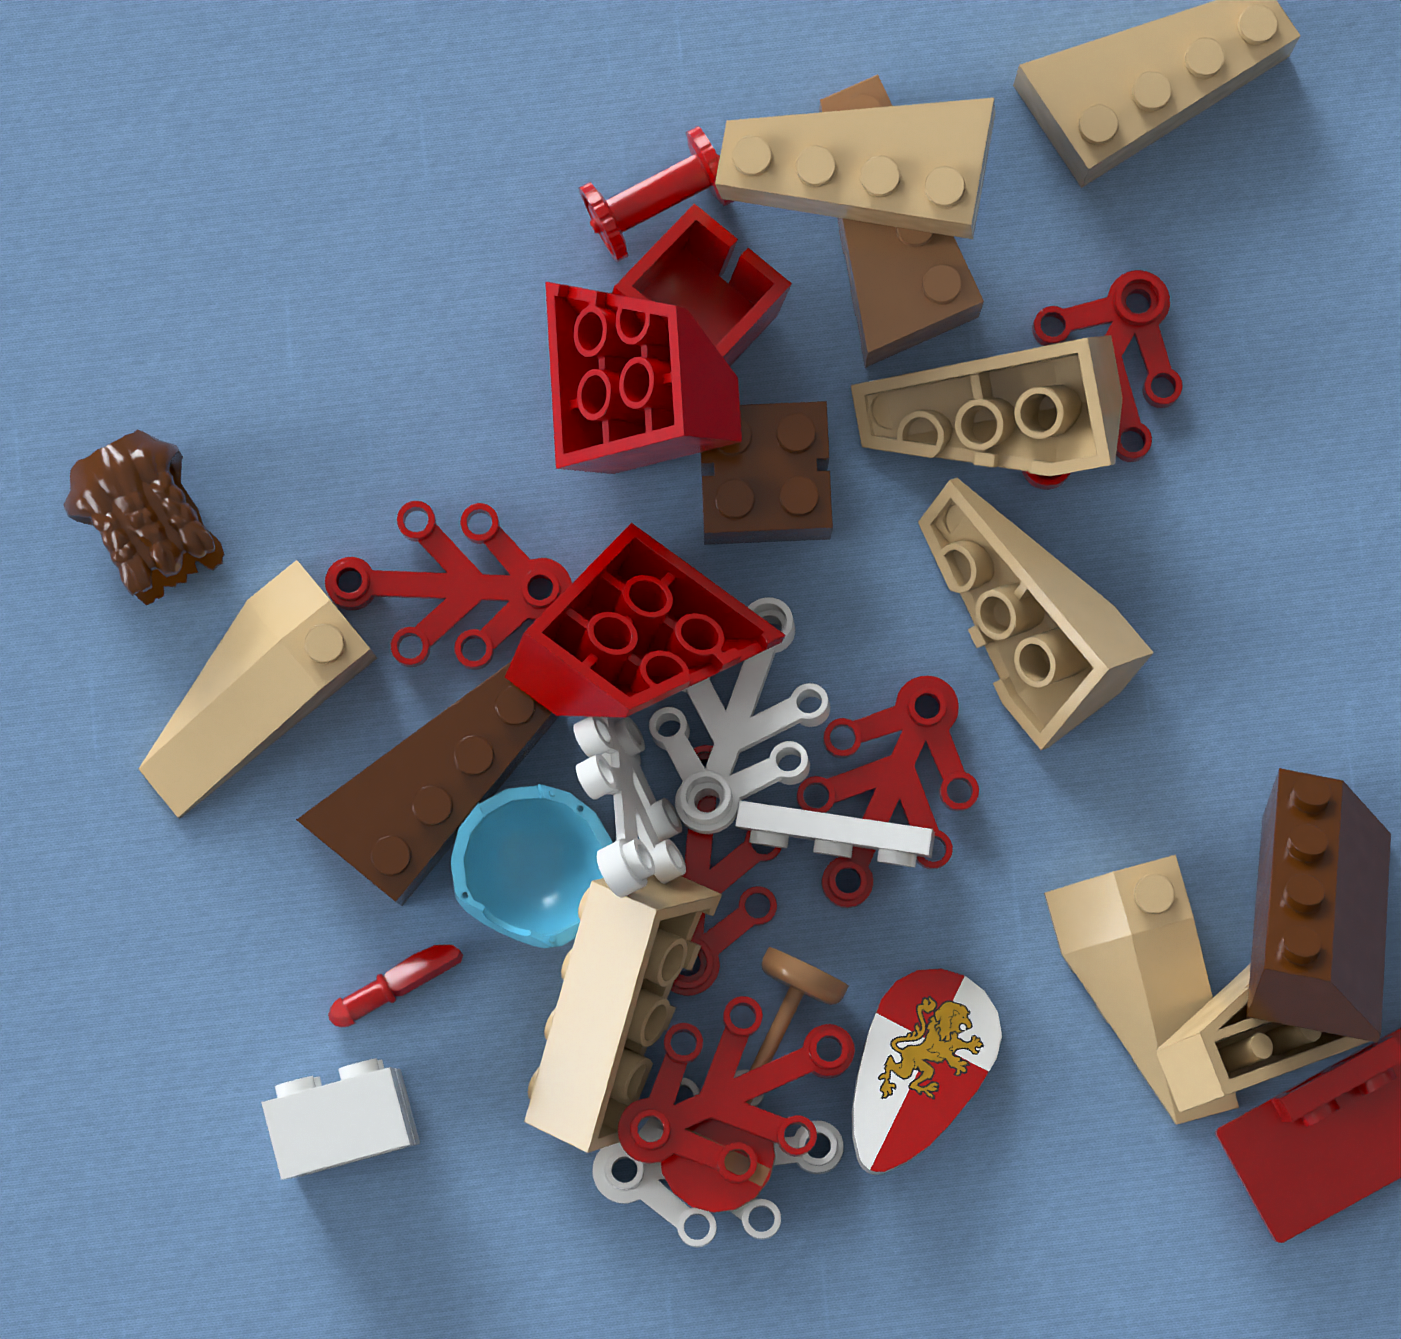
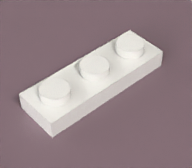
(835, 833)

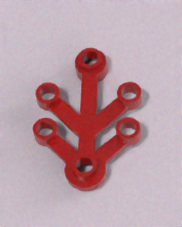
(1122, 329)
(460, 586)
(894, 777)
(719, 879)
(725, 1096)

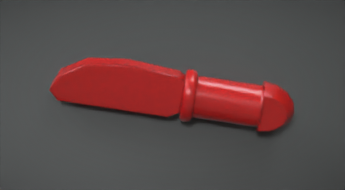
(396, 982)

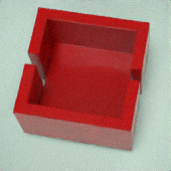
(687, 272)

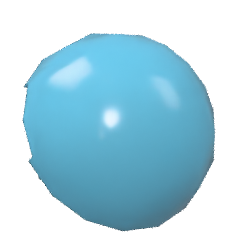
(528, 863)

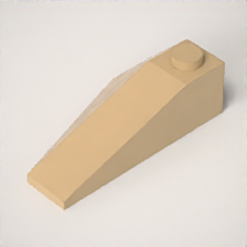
(1019, 410)
(1044, 628)
(263, 678)
(1139, 961)

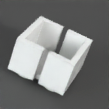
(340, 1121)

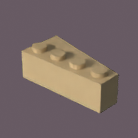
(1143, 82)

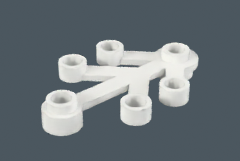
(737, 731)
(616, 770)
(659, 1198)

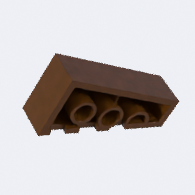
(411, 801)

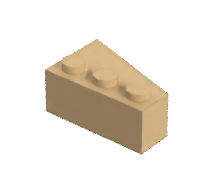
(1228, 1052)

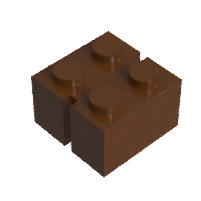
(773, 480)

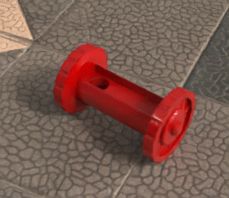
(653, 195)

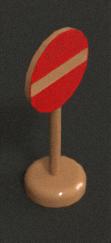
(704, 1186)

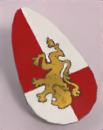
(920, 1065)

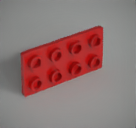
(1321, 1140)

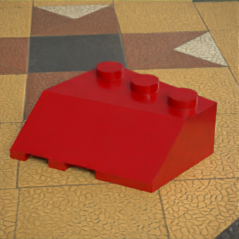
(634, 382)
(634, 633)

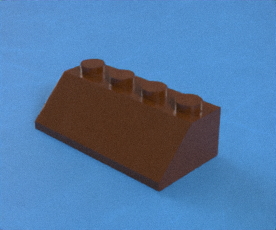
(1320, 910)

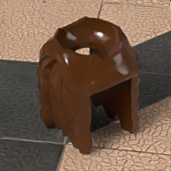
(143, 513)

